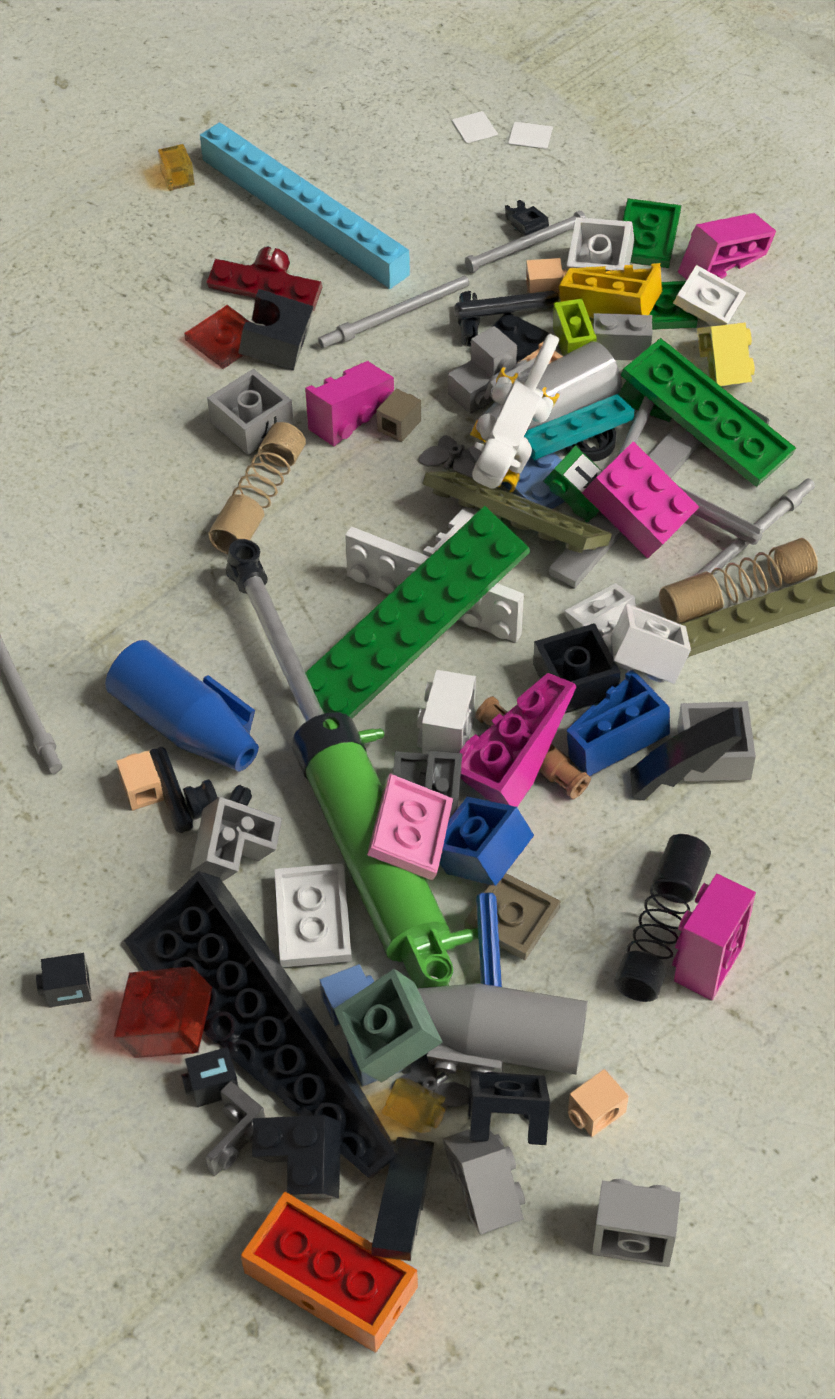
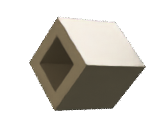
(398, 415)

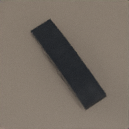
(687, 751)
(403, 1199)

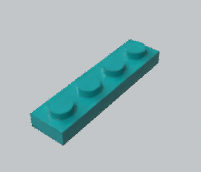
(578, 426)

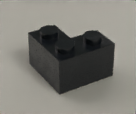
(310, 1149)

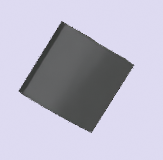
(433, 771)

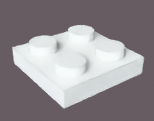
(709, 297)

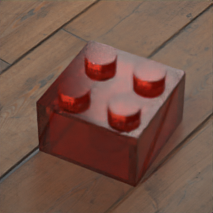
(163, 1012)

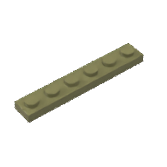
(761, 613)

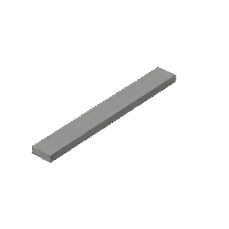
(669, 455)

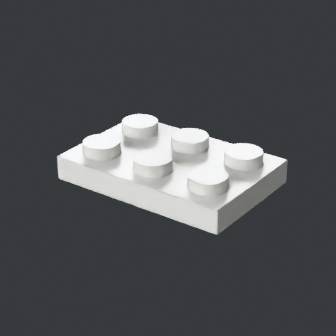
(312, 915)

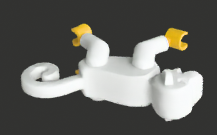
(505, 446)

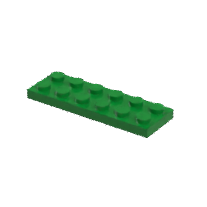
(708, 412)

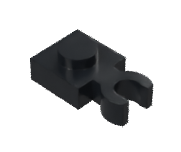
(526, 219)

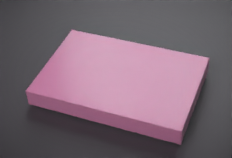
(410, 827)

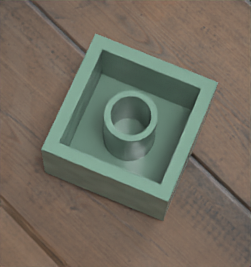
(387, 1026)

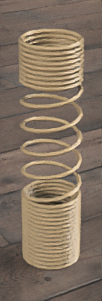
(243, 514)
(702, 594)

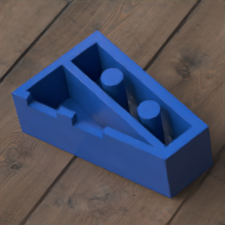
(618, 726)

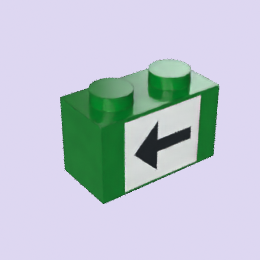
(571, 479)

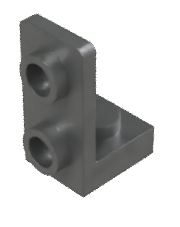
(241, 1110)

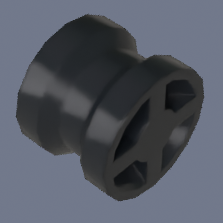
(199, 797)

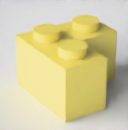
(727, 353)

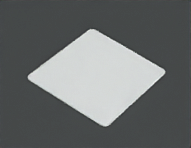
(475, 127)
(530, 135)

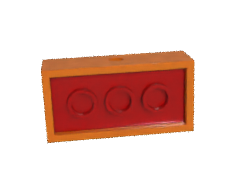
(329, 1271)

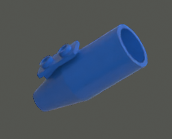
(183, 708)

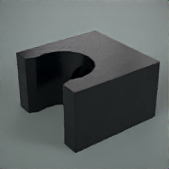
(283, 333)

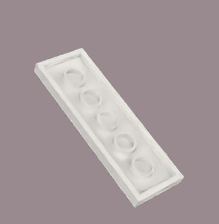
(389, 564)

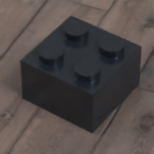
(581, 659)

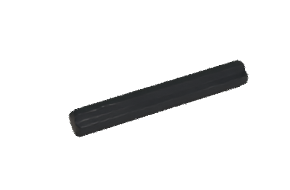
(505, 304)

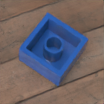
(483, 840)

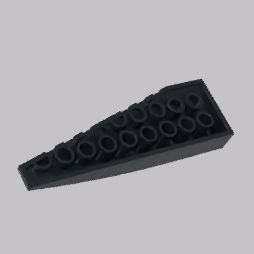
(260, 1013)

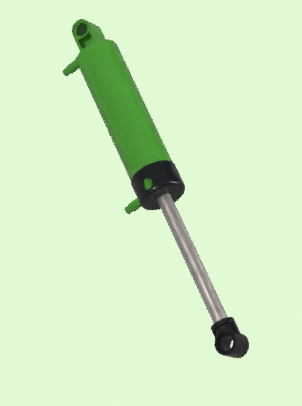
(349, 796)

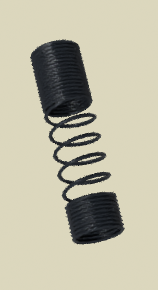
(677, 881)

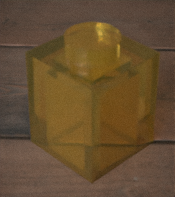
(176, 167)
(414, 1106)

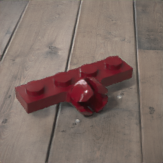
(267, 274)

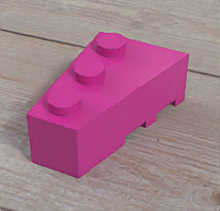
(727, 244)
(346, 402)

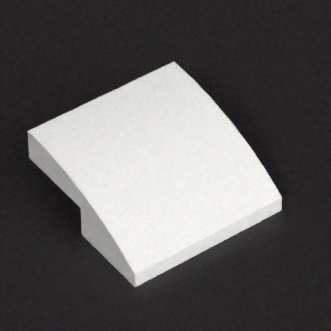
(602, 609)

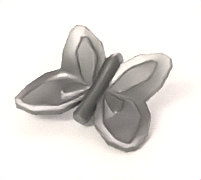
(450, 453)
(425, 1075)

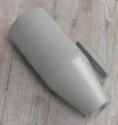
(578, 378)
(504, 1025)

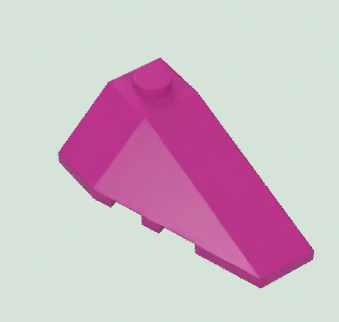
(511, 751)

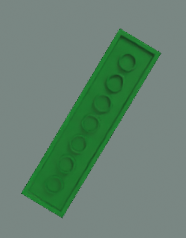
(415, 614)

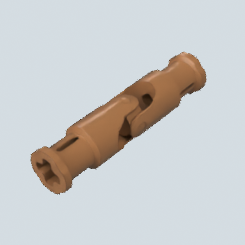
(555, 765)

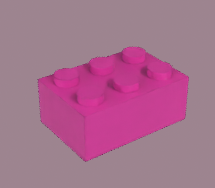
(640, 500)
(712, 935)

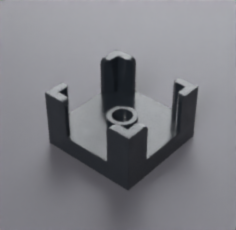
(508, 1094)

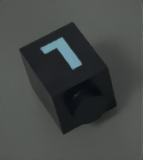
(64, 980)
(208, 1076)

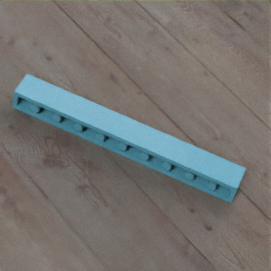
(306, 205)

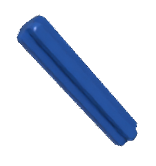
(488, 939)

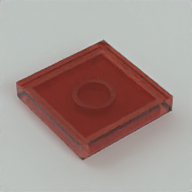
(219, 336)

